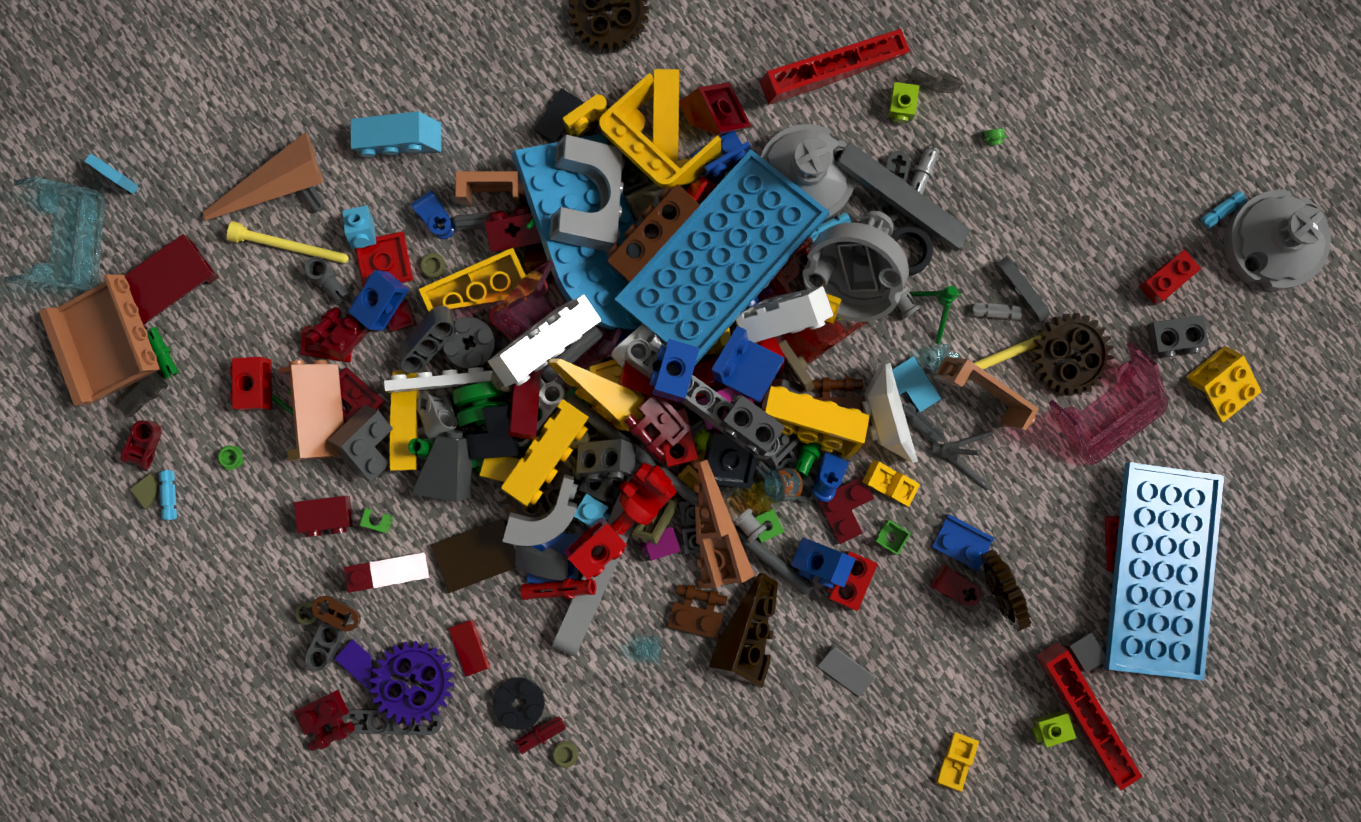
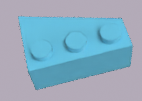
(395, 134)

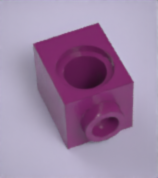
(665, 546)

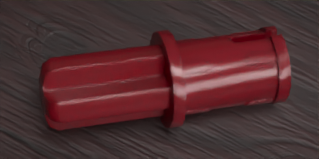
(540, 734)

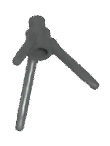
(952, 451)

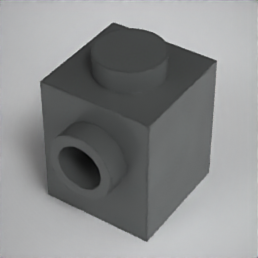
(1087, 652)

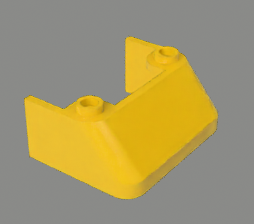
(623, 127)

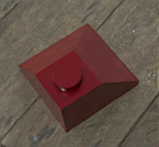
(715, 109)

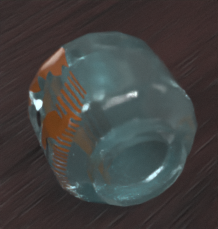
(783, 485)

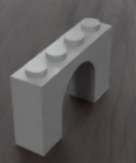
(604, 167)

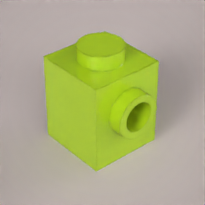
(903, 102)
(1053, 729)

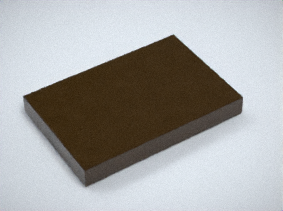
(474, 556)

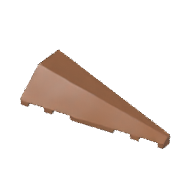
(285, 173)
(721, 551)

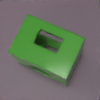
(776, 525)
(383, 527)
(901, 534)

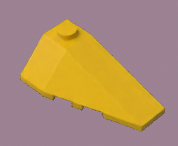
(606, 397)

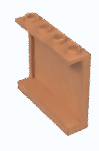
(100, 341)

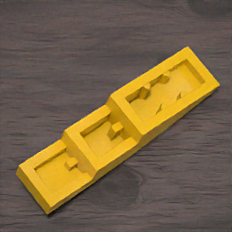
(666, 112)
(404, 422)

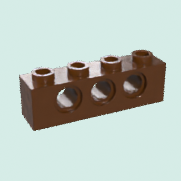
(683, 208)

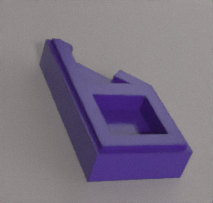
(357, 662)

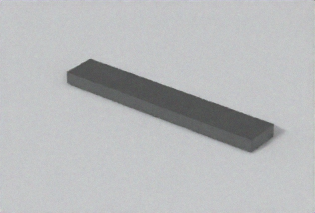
(902, 196)

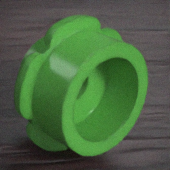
(994, 136)
(224, 460)

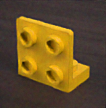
(1226, 382)

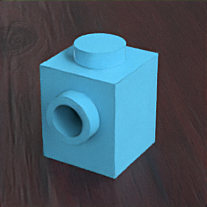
(359, 227)
(591, 510)

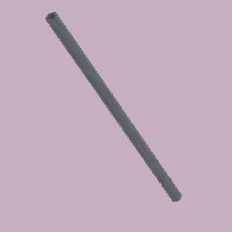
(690, 496)

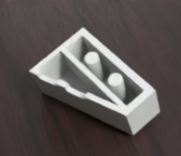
(786, 314)

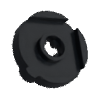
(506, 695)

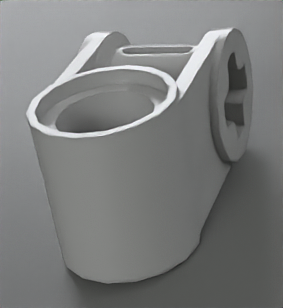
(436, 415)

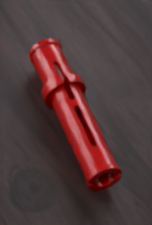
(584, 587)

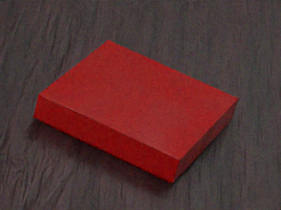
(387, 255)

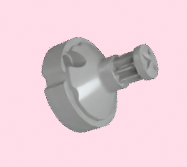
(807, 159)
(1280, 237)
(859, 267)

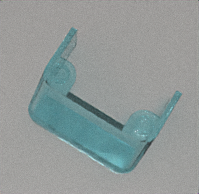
(75, 236)

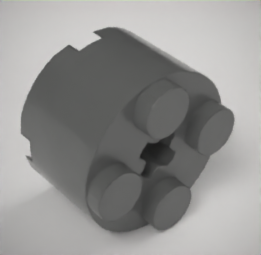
(465, 330)

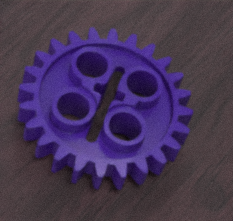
(403, 705)

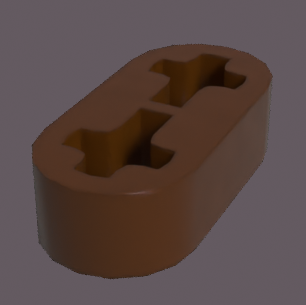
(334, 619)

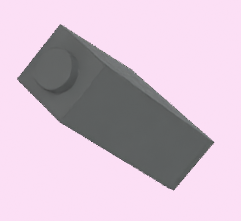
(447, 469)

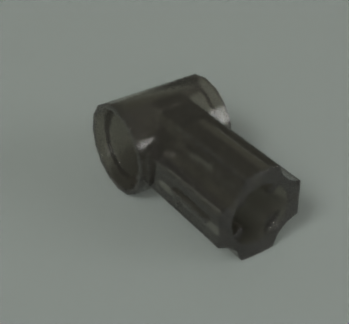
(140, 393)

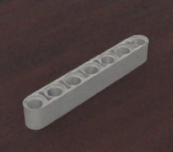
(715, 400)

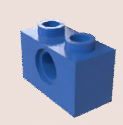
(374, 313)
(682, 356)
(835, 565)

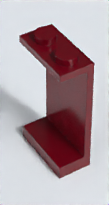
(168, 277)

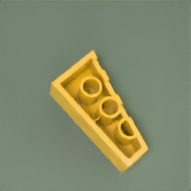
(476, 285)
(817, 421)
(545, 453)

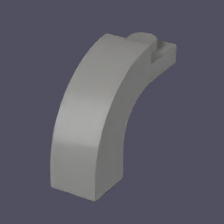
(540, 529)

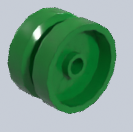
(477, 397)

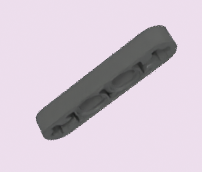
(391, 726)

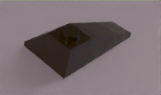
(743, 642)

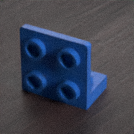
(731, 153)
(746, 366)

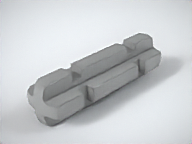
(996, 311)

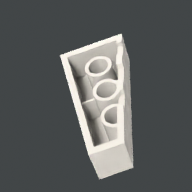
(544, 341)

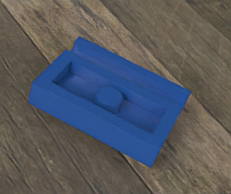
(962, 542)

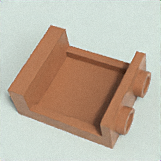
(488, 182)

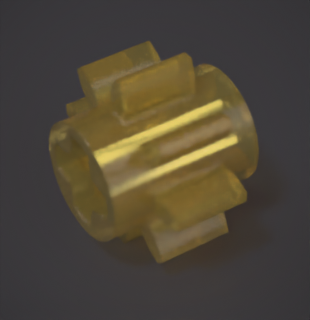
(757, 498)

